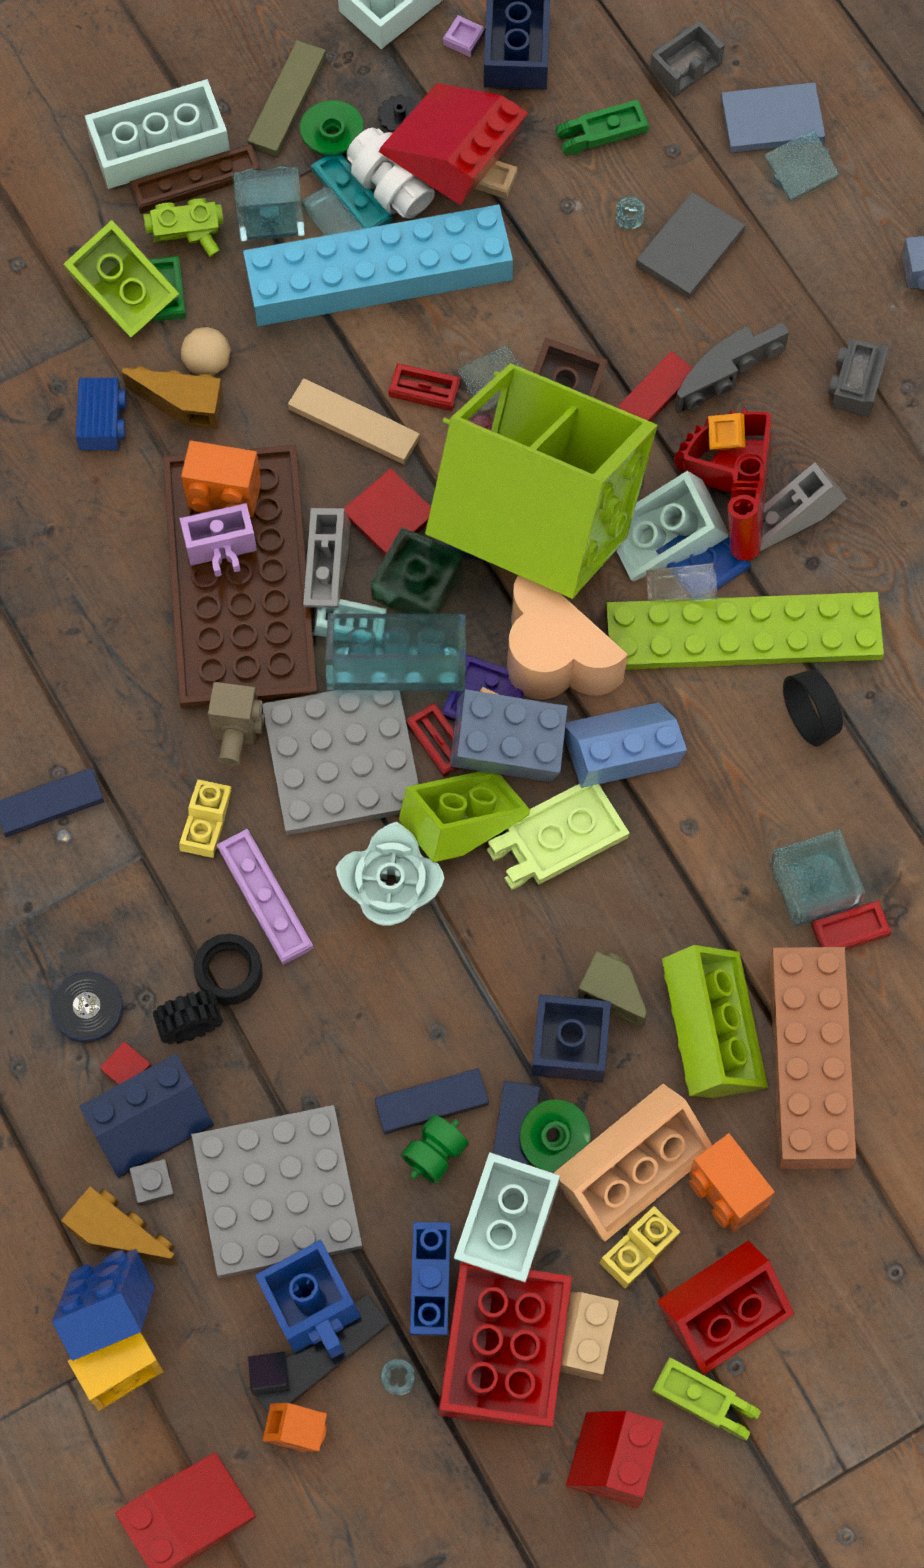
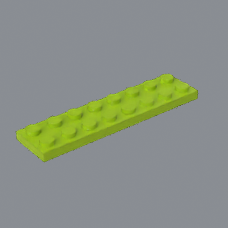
(747, 630)

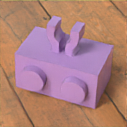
(219, 536)

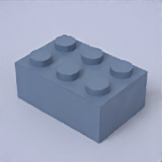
(508, 736)

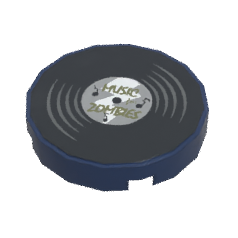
(87, 1007)

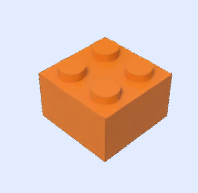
(220, 477)
(730, 1184)

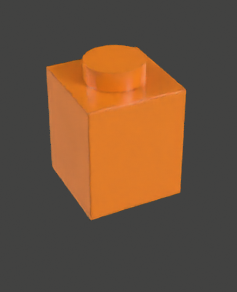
(295, 1427)

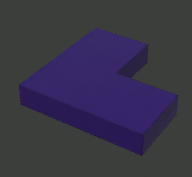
(478, 675)

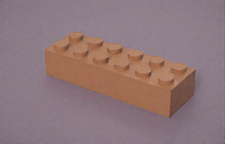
(812, 1058)

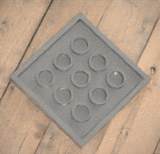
(339, 757)
(275, 1190)

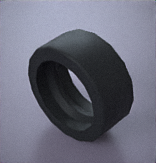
(222, 943)

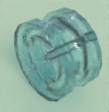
(632, 204)
(386, 1377)

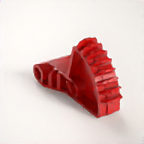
(738, 472)

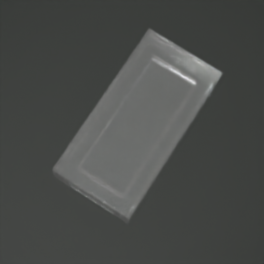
(682, 583)

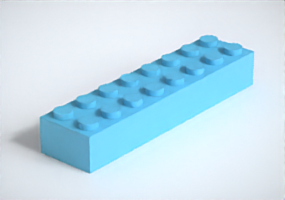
(378, 265)

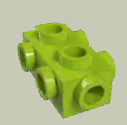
(192, 221)

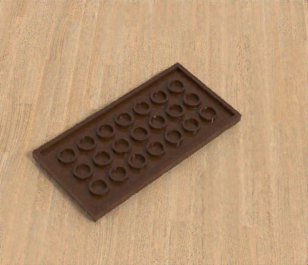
(250, 621)

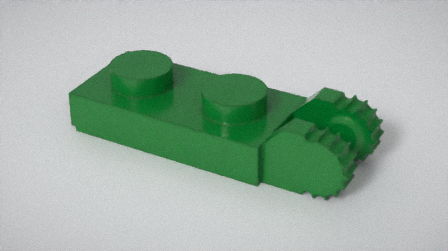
(603, 127)

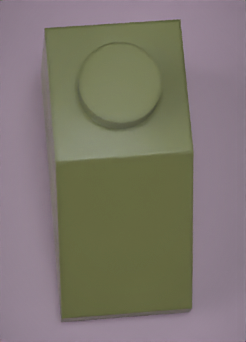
(613, 981)

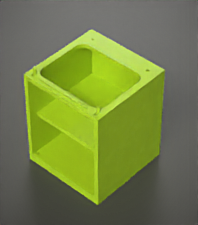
(545, 485)

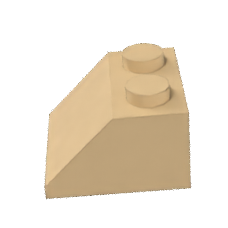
(587, 1335)

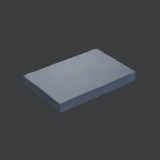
(771, 116)

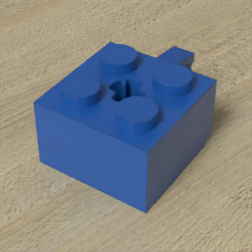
(312, 1317)

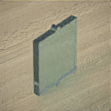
(801, 165)
(480, 372)

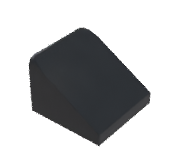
(268, 1373)

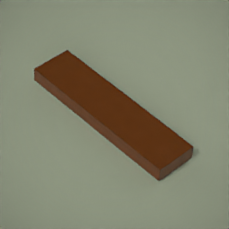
(192, 178)

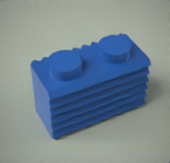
(99, 413)

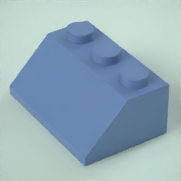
(624, 744)

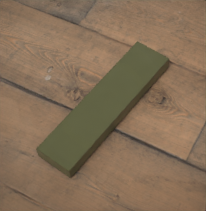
(287, 98)

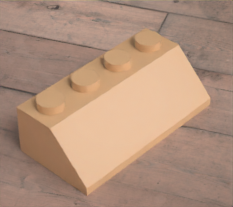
(633, 1161)

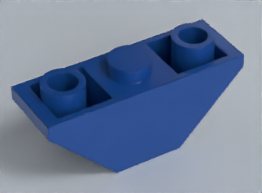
(430, 1278)

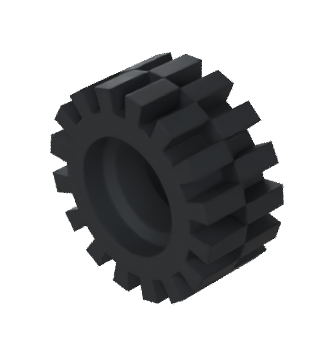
(187, 1017)

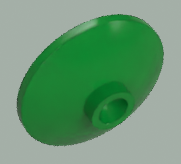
(328, 118)
(571, 1128)

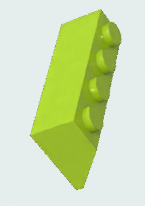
(714, 1022)

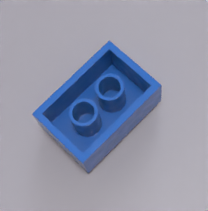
(103, 1303)

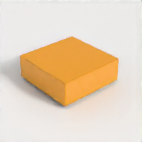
(726, 431)

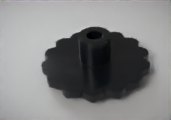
(395, 111)

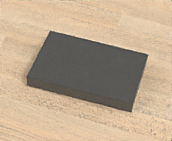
(690, 245)

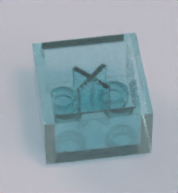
(268, 203)
(817, 878)

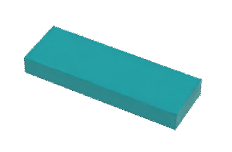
(360, 201)

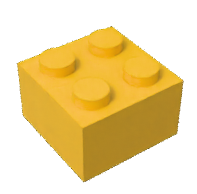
(116, 1370)

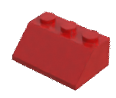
(726, 1307)

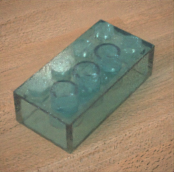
(395, 652)

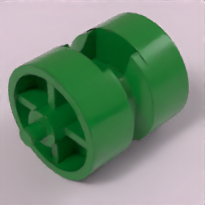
(430, 1155)

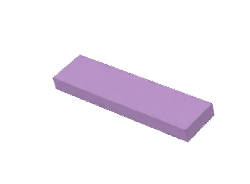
(265, 896)

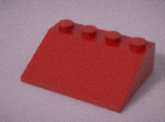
(454, 138)
(505, 1347)

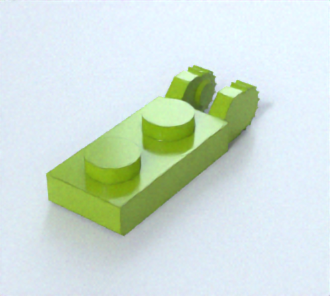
(702, 1397)

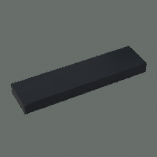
(314, 1362)

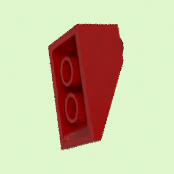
(185, 1514)

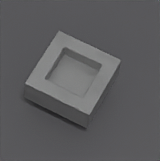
(152, 1182)

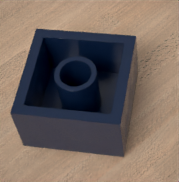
(571, 1038)

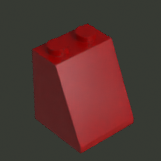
(615, 1456)

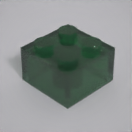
(416, 575)

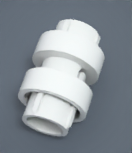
(395, 187)

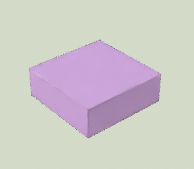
(464, 36)

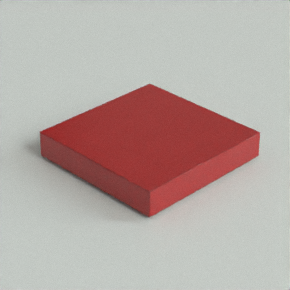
(385, 509)

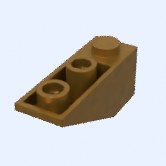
(184, 397)
(108, 1230)

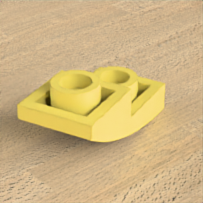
(205, 818)
(639, 1247)

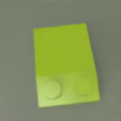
(120, 279)
(460, 813)

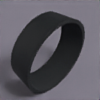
(802, 713)

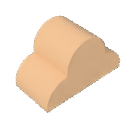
(558, 647)

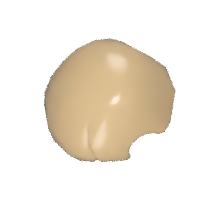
(205, 351)

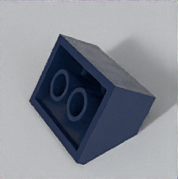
(146, 1115)

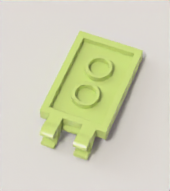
(559, 835)

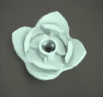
(396, 853)

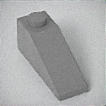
(800, 505)
(326, 557)

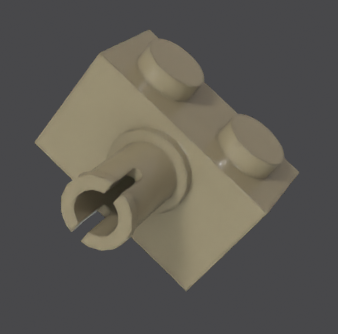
(234, 719)

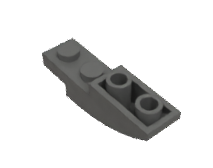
(719, 367)

